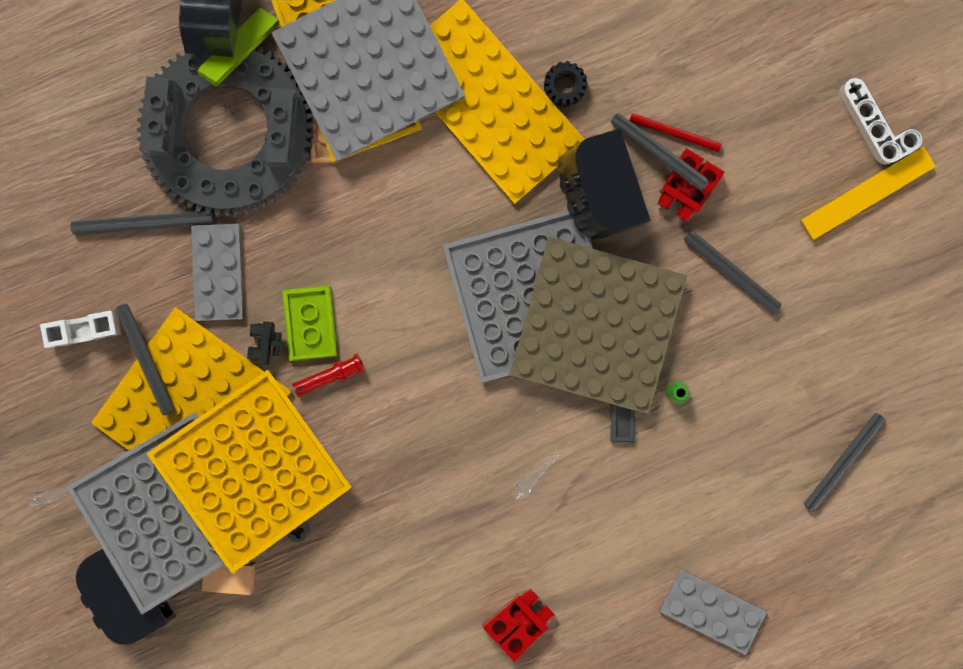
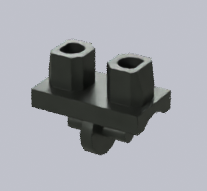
(262, 353)

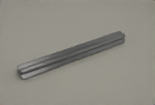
(659, 151)
(732, 272)
(145, 359)
(844, 462)

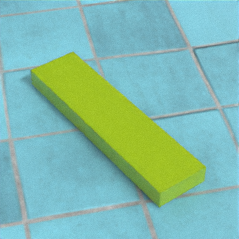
(247, 39)

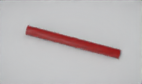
(675, 132)

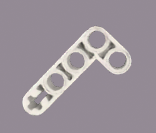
(876, 119)

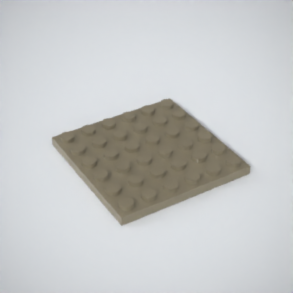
(598, 325)

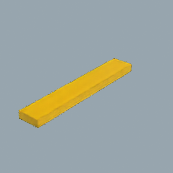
(867, 193)

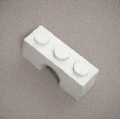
(81, 329)

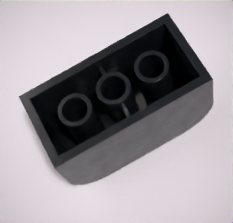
(209, 26)
(602, 186)
(112, 604)

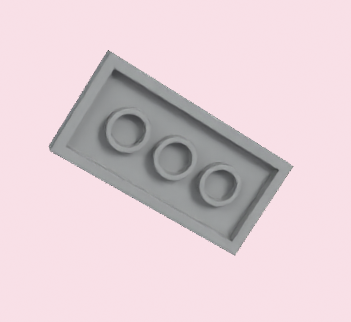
(217, 272)
(712, 611)

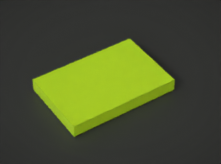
(309, 323)

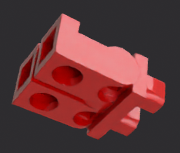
(683, 192)
(524, 619)

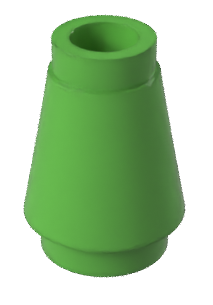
(672, 389)

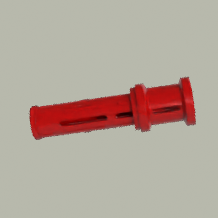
(339, 371)

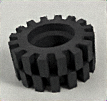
(575, 73)

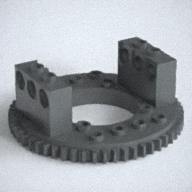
(164, 141)

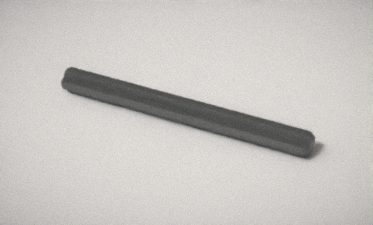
(141, 222)

